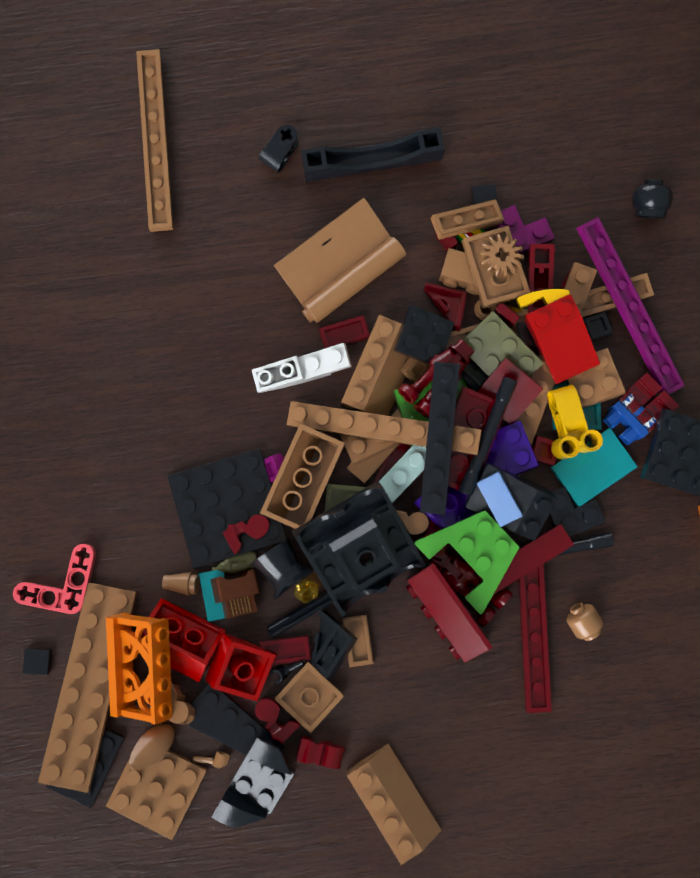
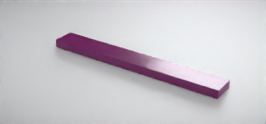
(630, 305)

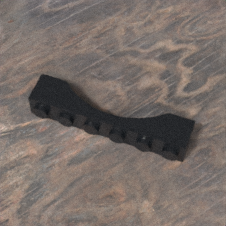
(334, 162)
(439, 438)

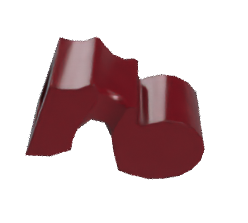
(256, 527)
(268, 710)
(322, 753)

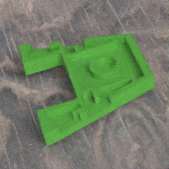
(483, 547)

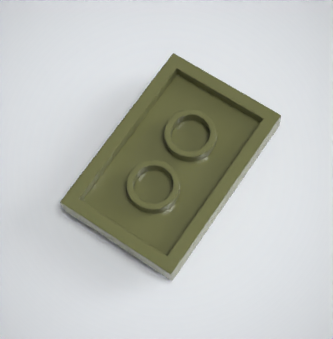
(494, 341)

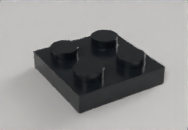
(423, 334)

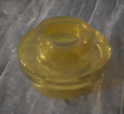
(306, 591)

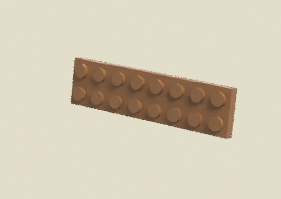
(84, 694)

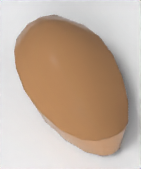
(151, 746)

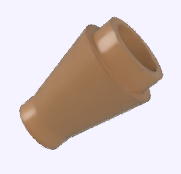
(182, 583)

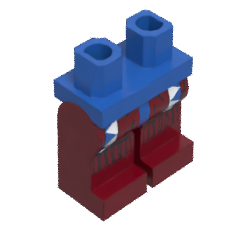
(630, 411)

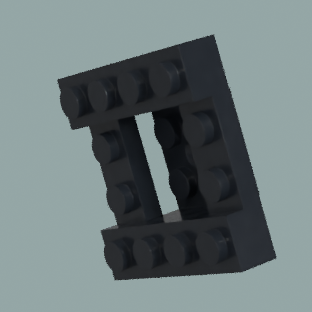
(347, 531)

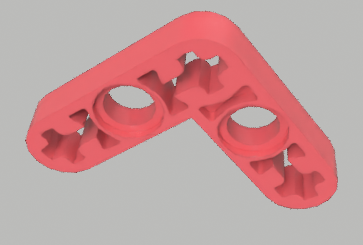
(61, 595)

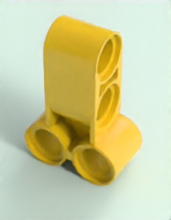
(570, 423)

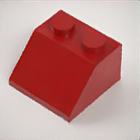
(239, 667)

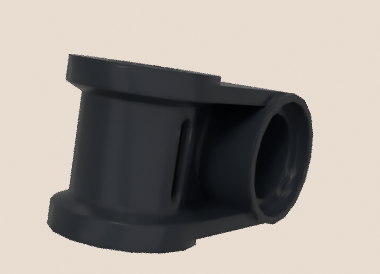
(276, 151)

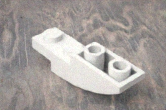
(301, 369)

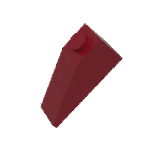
(540, 270)

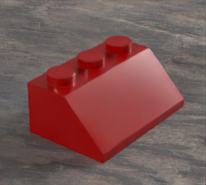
(190, 639)

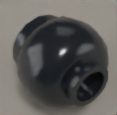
(652, 199)

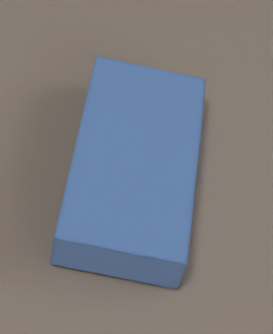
(499, 499)

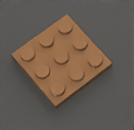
(158, 793)

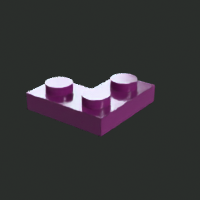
(533, 233)

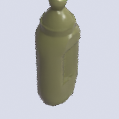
(237, 563)

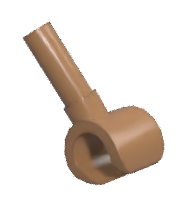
(220, 760)

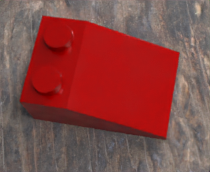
(562, 339)

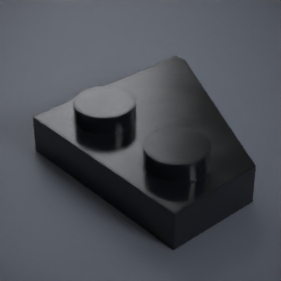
(331, 645)

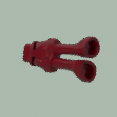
(456, 354)
(459, 575)

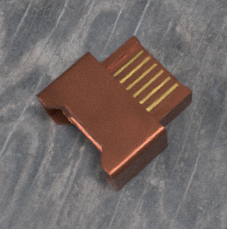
(236, 594)

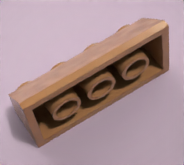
(377, 371)
(302, 477)
(394, 803)

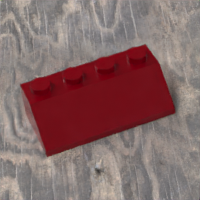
(448, 613)

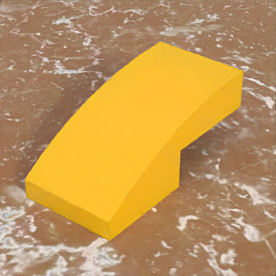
(548, 296)

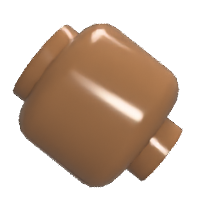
(584, 621)

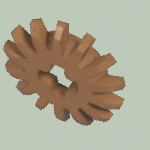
(496, 263)

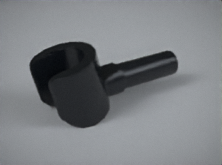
(284, 671)

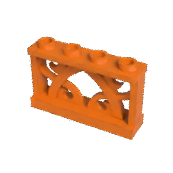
(124, 683)

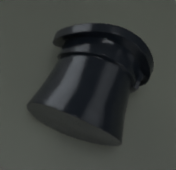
(282, 567)

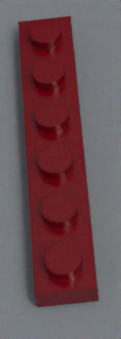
(535, 642)

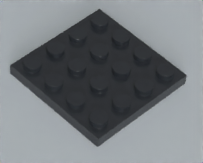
(218, 496)

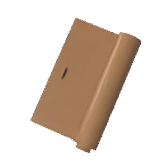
(334, 272)

